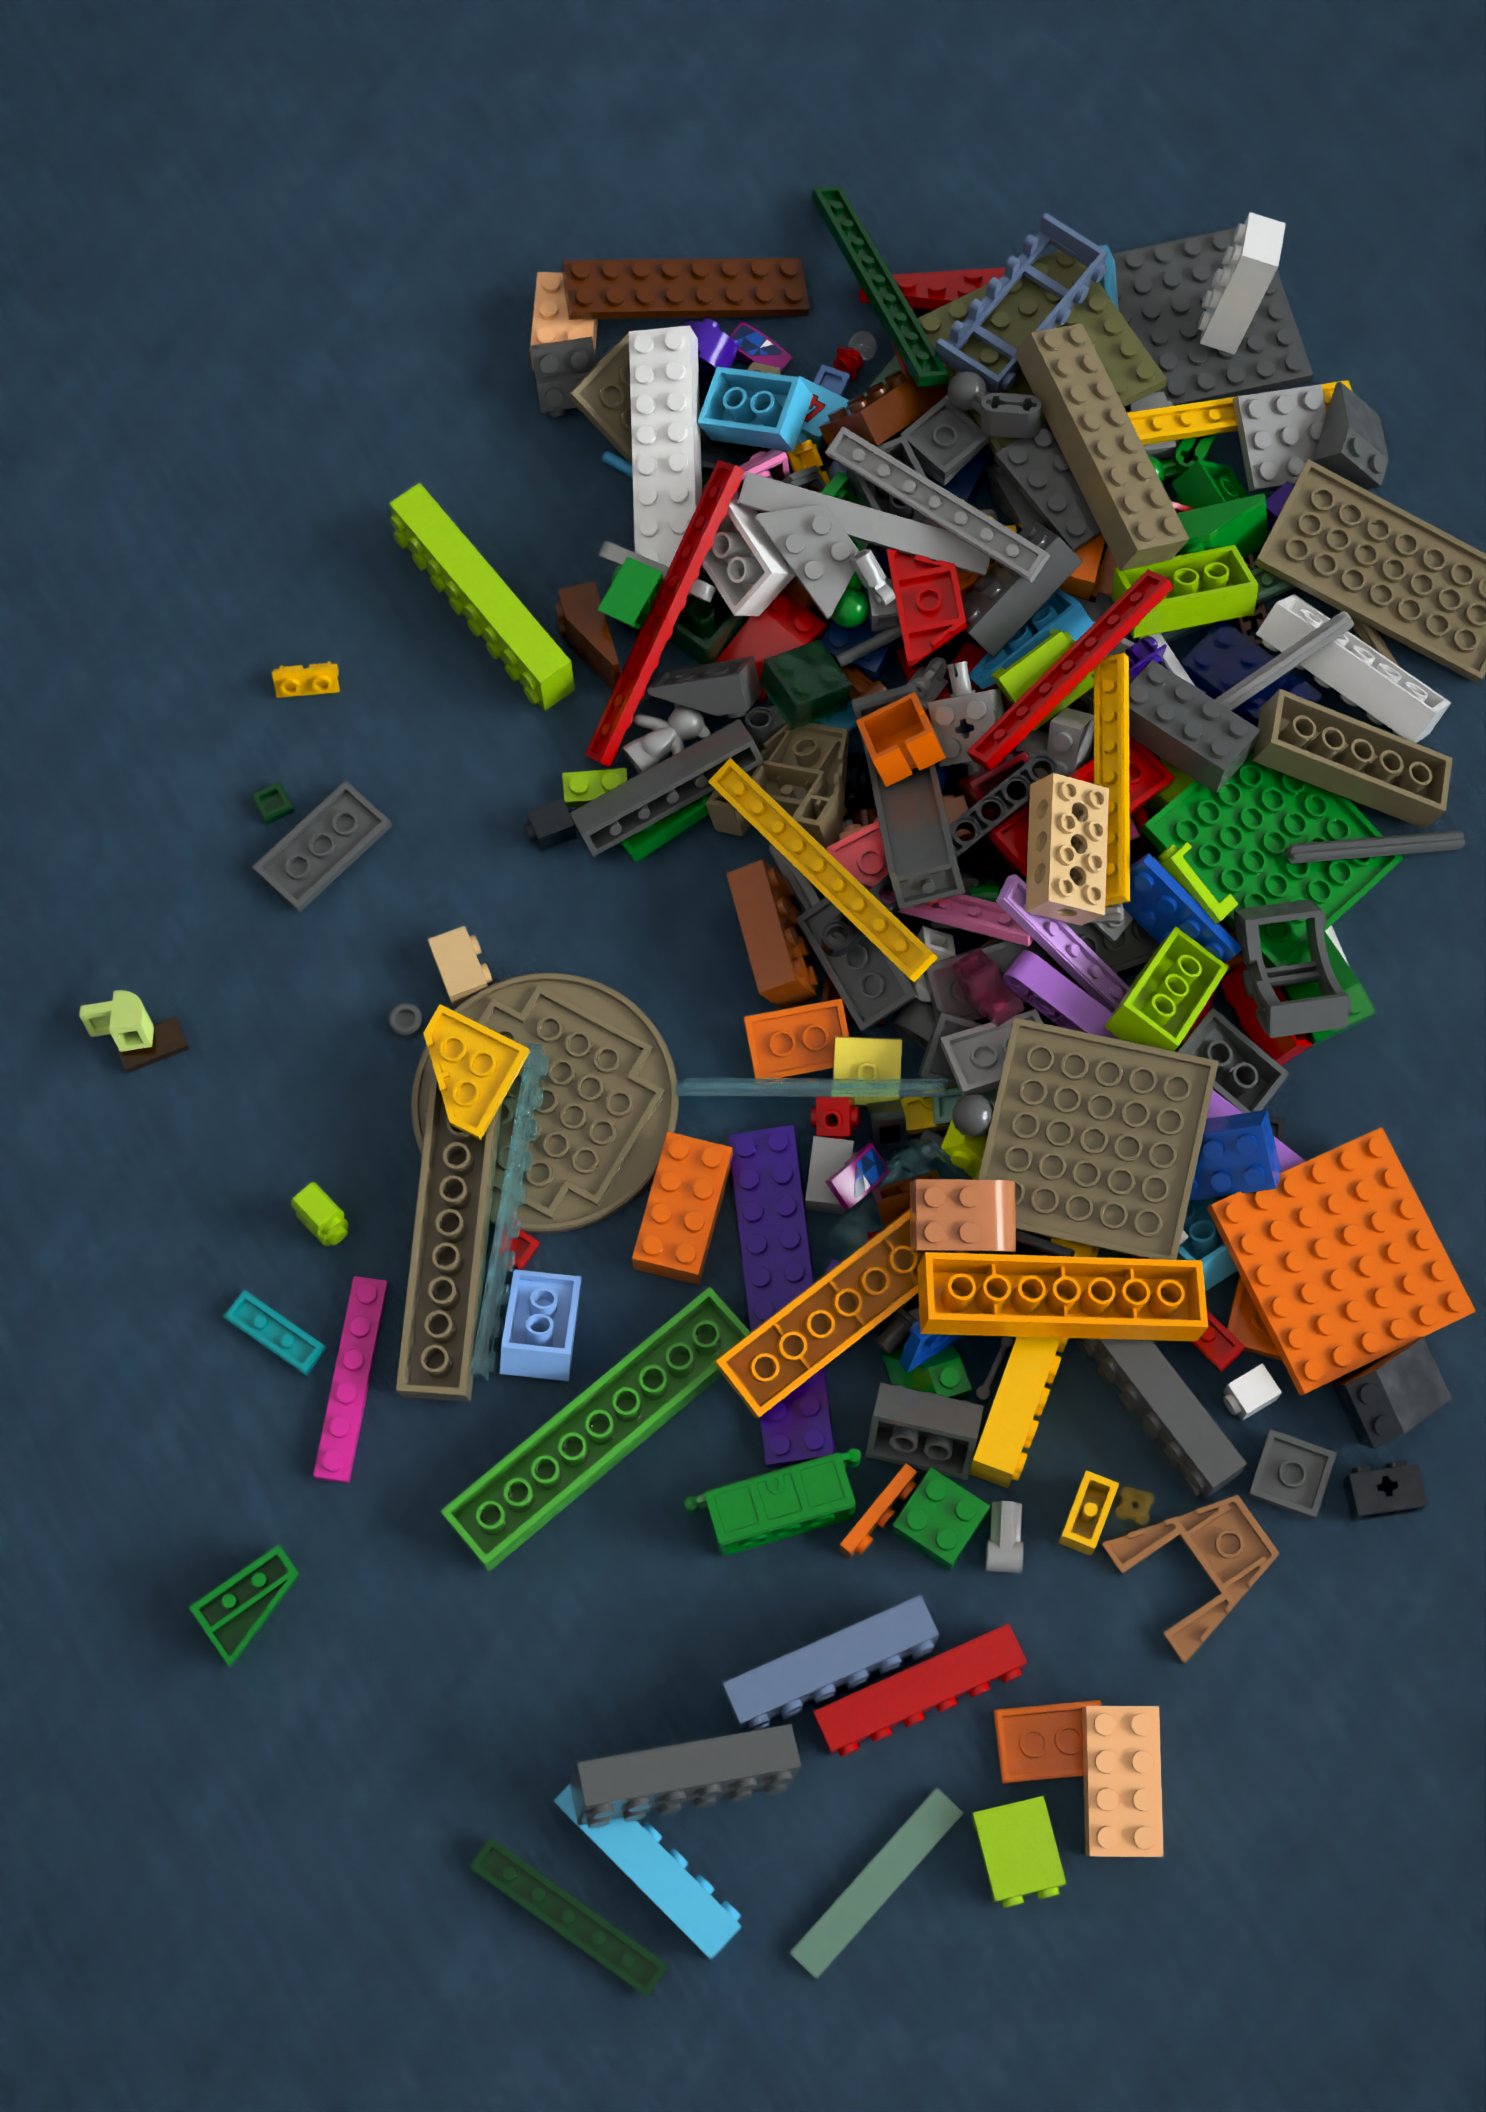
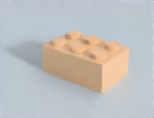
(551, 314)

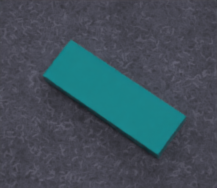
(274, 1332)

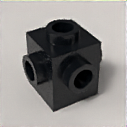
(858, 781)

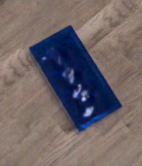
(1227, 658)

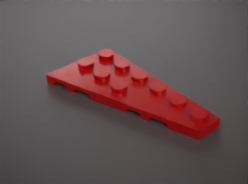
(937, 289)

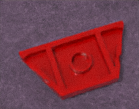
(926, 603)

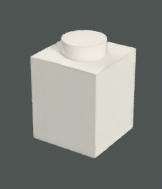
(1251, 1392)

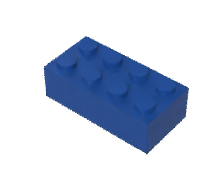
(1236, 1156)

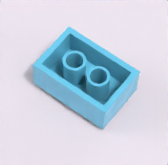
(755, 408)

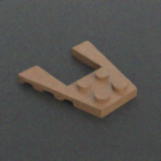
(1226, 1546)

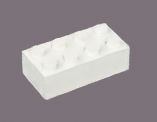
(1241, 282)

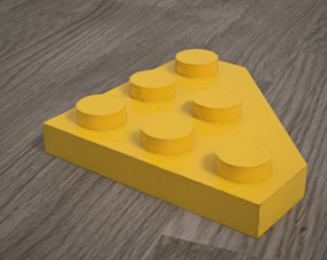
(471, 1068)

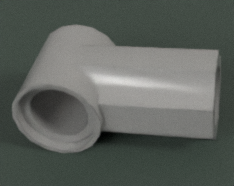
(1004, 1548)

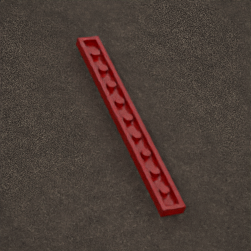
(664, 612)

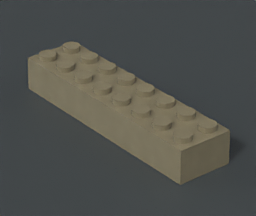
(1101, 446)

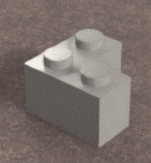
(1067, 742)

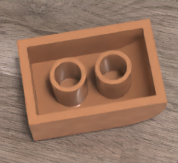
(962, 1216)

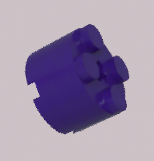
(714, 349)

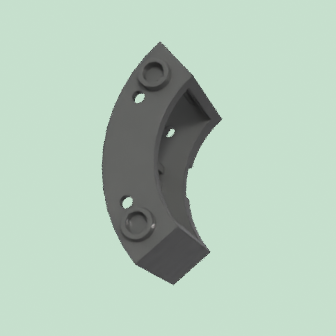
(1299, 1015)

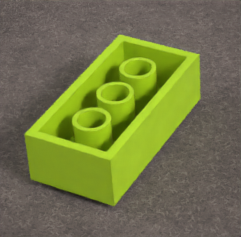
(1206, 590)
(1167, 993)

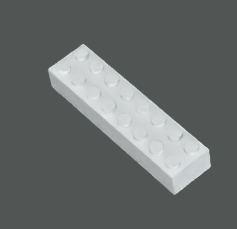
(664, 438)

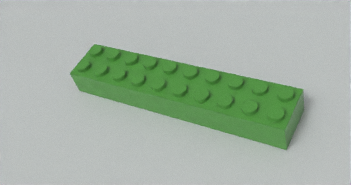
(595, 1431)

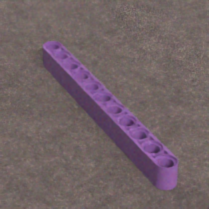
(1076, 1010)

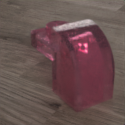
(985, 988)

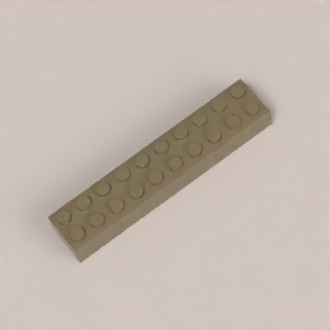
(447, 1257)

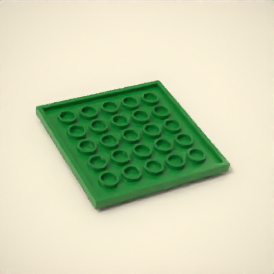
(1242, 845)

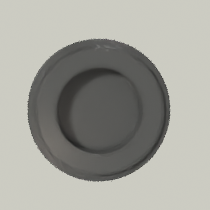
(405, 1020)

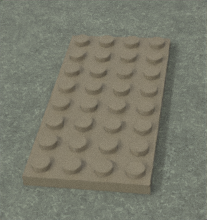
(1382, 568)

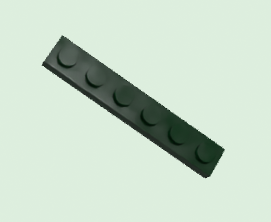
(569, 1917)

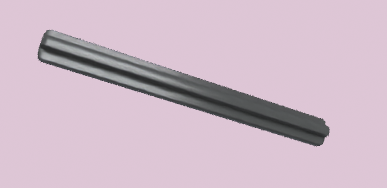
(1375, 846)

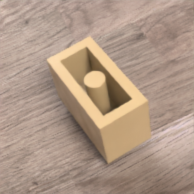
(458, 964)

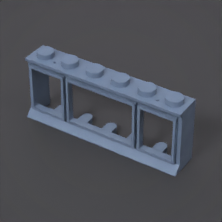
(1052, 233)

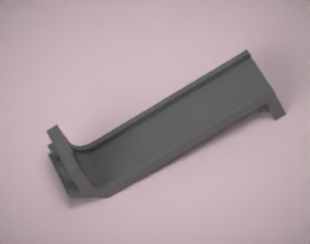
(912, 823)

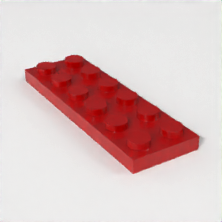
(1146, 780)

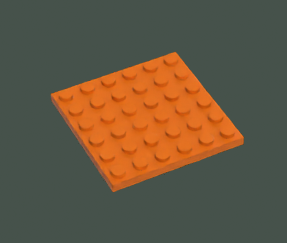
(1341, 1261)

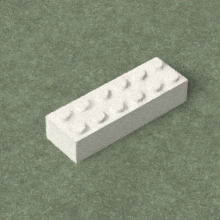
(1356, 672)

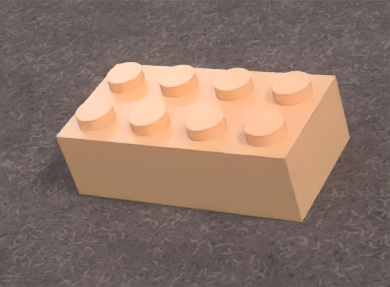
(1122, 1781)

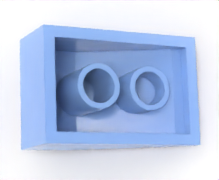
(540, 1325)

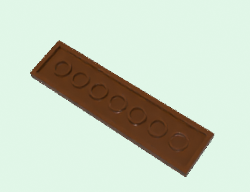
(685, 288)

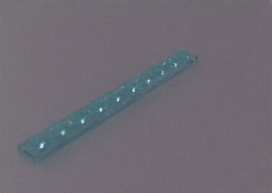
(507, 1224)

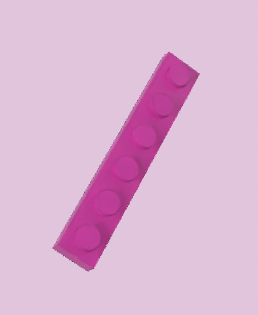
(351, 1380)

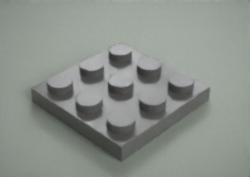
(1279, 433)

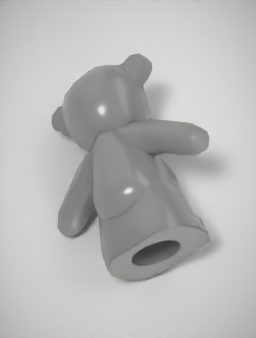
(666, 738)

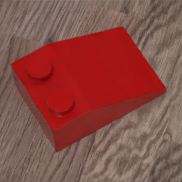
(777, 630)

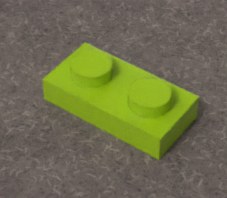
(588, 785)

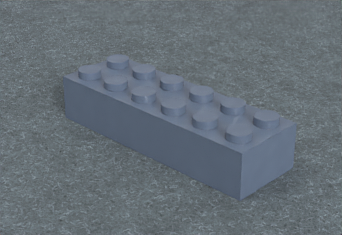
(830, 1664)

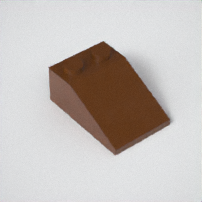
(587, 630)

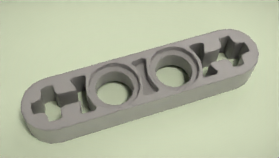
(618, 555)

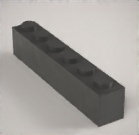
(663, 788)

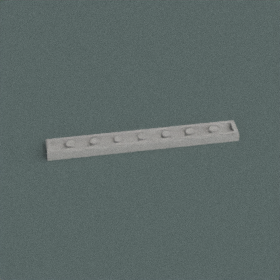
(937, 504)
(867, 523)

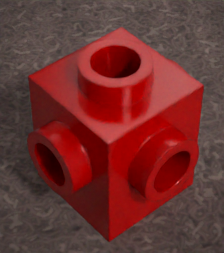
(827, 1124)

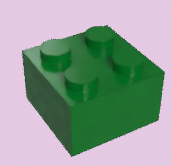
(940, 1519)

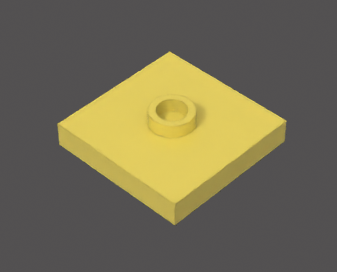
(867, 1060)

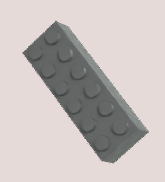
(1168, 1412)
(684, 1775)

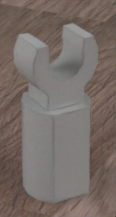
(872, 576)

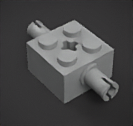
(963, 708)

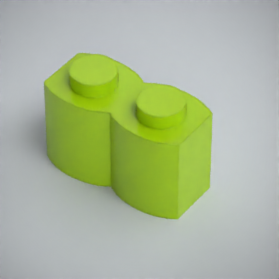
(320, 1215)

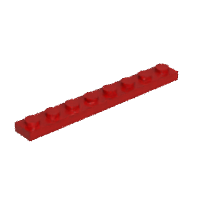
(1069, 670)

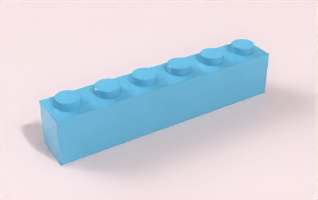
(663, 1879)

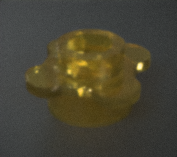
(1143, 1499)

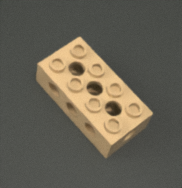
(1067, 849)

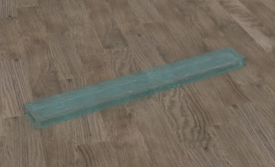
(813, 1087)

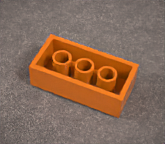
(682, 1208)

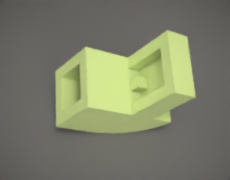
(122, 1018)

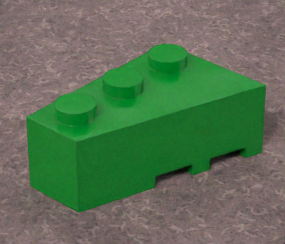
(631, 593)
(244, 1602)

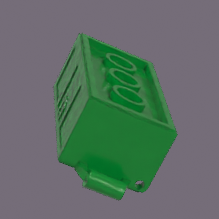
(779, 1503)

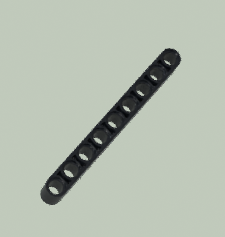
(970, 820)

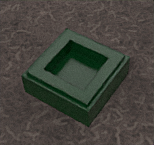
(272, 803)

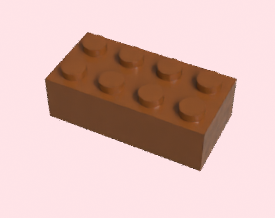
(772, 934)

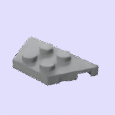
(814, 550)

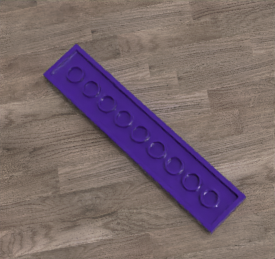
(775, 1272)

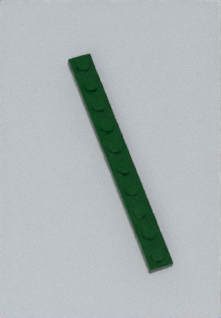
(880, 287)

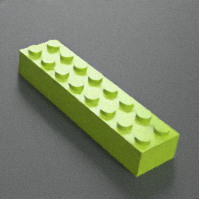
(481, 597)

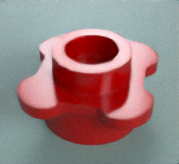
(848, 361)

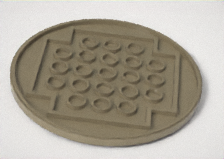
(602, 1101)

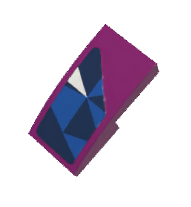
(758, 347)
(858, 1176)

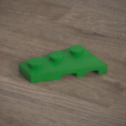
(662, 831)

